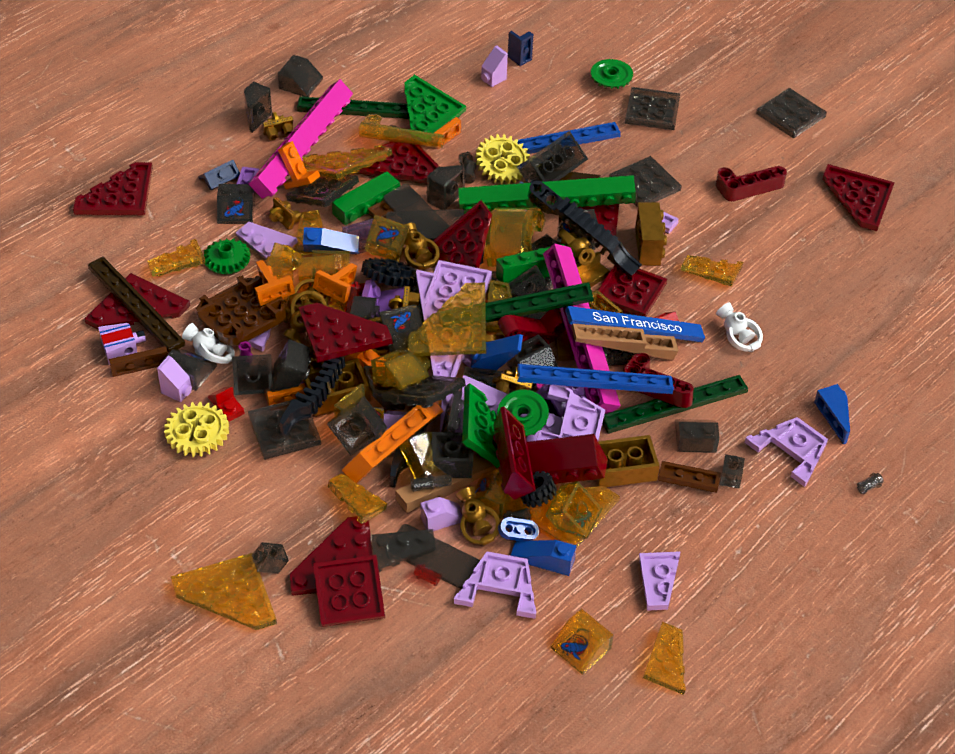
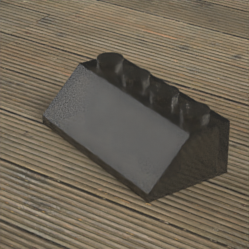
(553, 160)

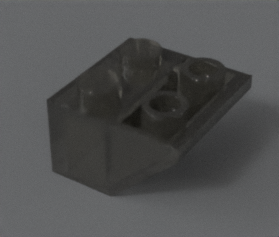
(534, 352)

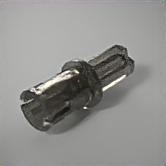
(430, 482)

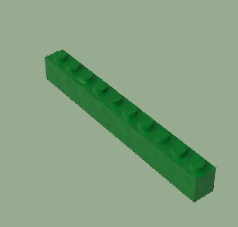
(580, 191)

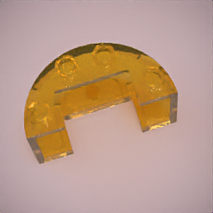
(512, 231)

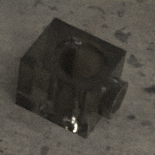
(732, 471)
(270, 558)

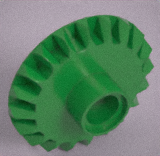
(611, 73)
(227, 256)
(527, 403)

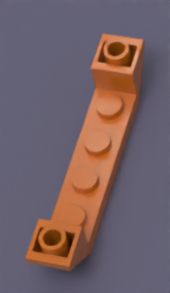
(392, 438)

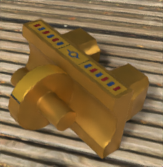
(277, 124)
(282, 212)
(409, 298)
(509, 381)

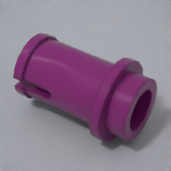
(245, 349)

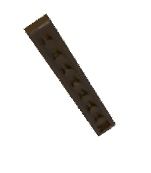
(136, 304)

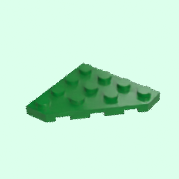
(429, 106)
(478, 424)

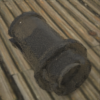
(870, 483)
(521, 514)

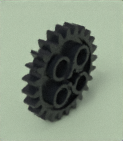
(389, 272)

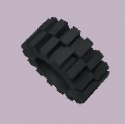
(544, 491)

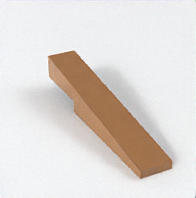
(626, 339)
(411, 500)

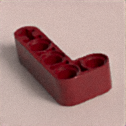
(751, 184)
(548, 327)
(682, 392)

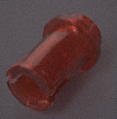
(427, 574)

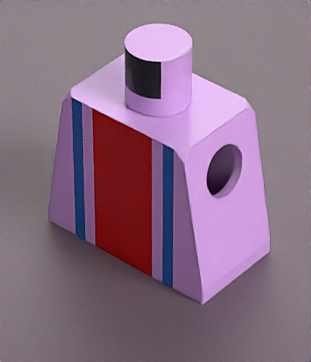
(119, 340)

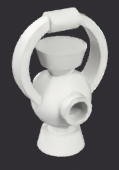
(736, 324)
(208, 345)

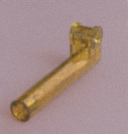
(373, 129)

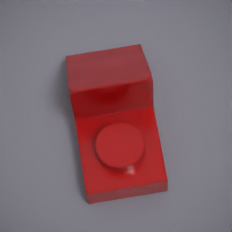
(225, 400)

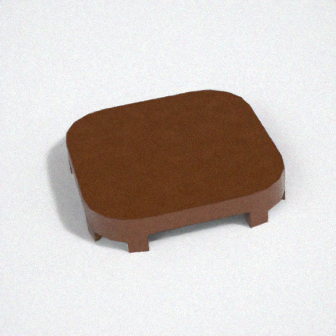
(237, 314)

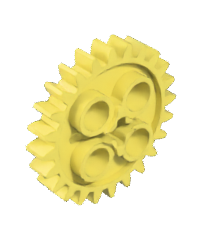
(501, 154)
(196, 429)

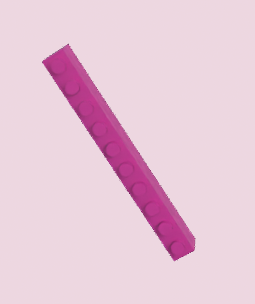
(303, 136)
(564, 273)

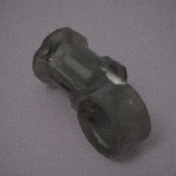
(470, 166)

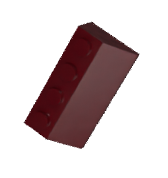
(512, 455)
(568, 458)

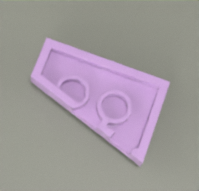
(263, 239)
(658, 577)

